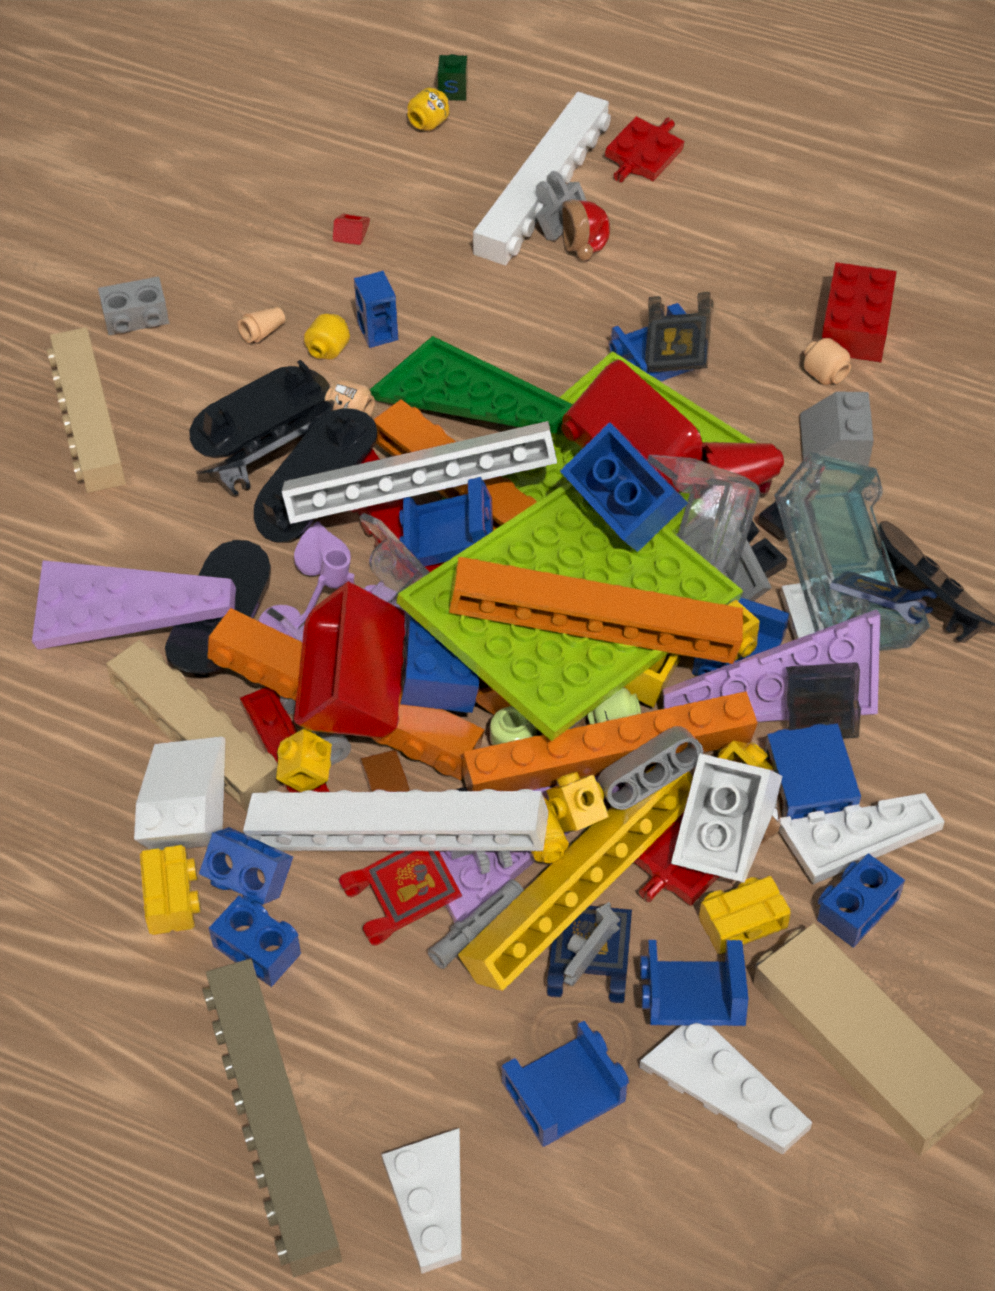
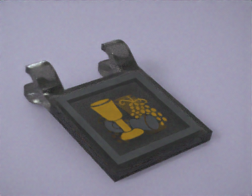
(678, 340)

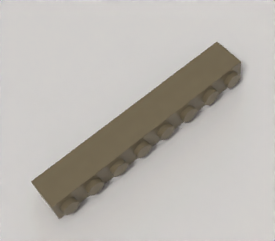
(273, 1120)

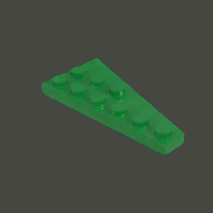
(460, 384)

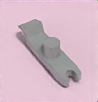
(588, 949)

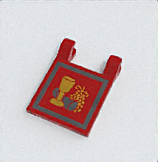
(407, 888)

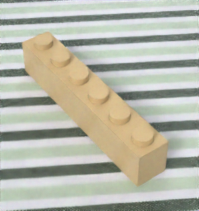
(87, 411)
(187, 715)

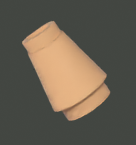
(259, 324)

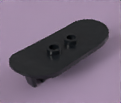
(256, 410)
(332, 443)
(235, 466)
(905, 553)
(250, 572)

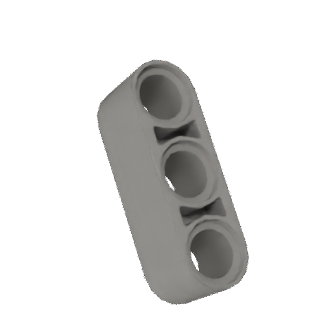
(667, 769)

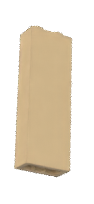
(867, 1038)

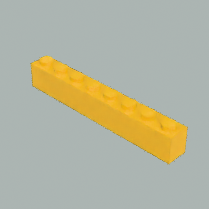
(571, 886)

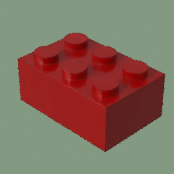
(860, 309)

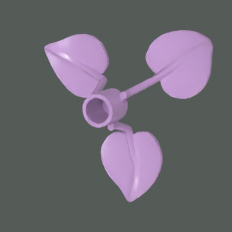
(316, 554)

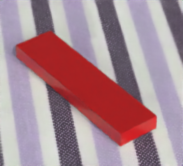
(271, 724)

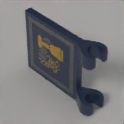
(883, 594)
(610, 960)

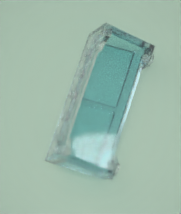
(833, 531)

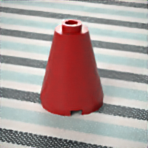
(753, 460)

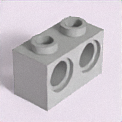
(133, 305)

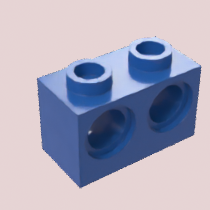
(376, 309)
(246, 857)
(866, 903)
(251, 943)

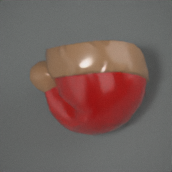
(584, 227)

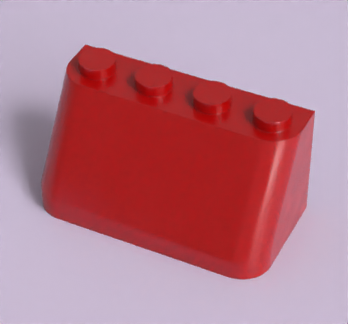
(636, 411)
(351, 665)

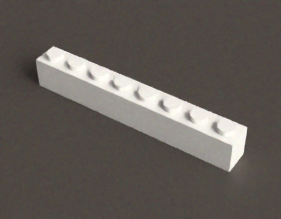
(560, 150)
(418, 472)
(399, 820)

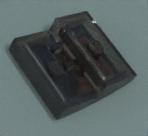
(823, 696)

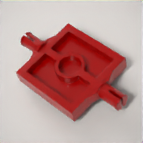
(644, 149)
(682, 881)

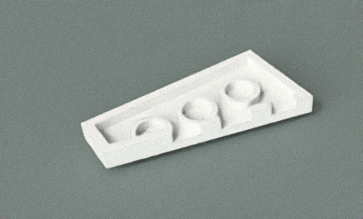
(834, 840)
(714, 1072)

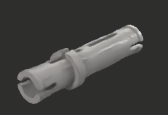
(464, 932)

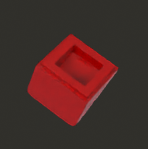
(350, 228)

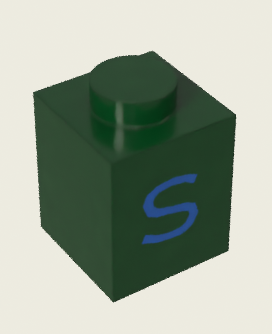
(453, 76)

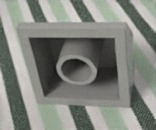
(839, 427)

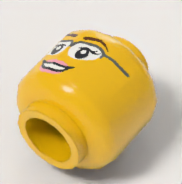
(428, 109)

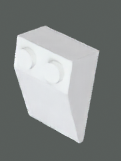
(181, 794)
(725, 817)

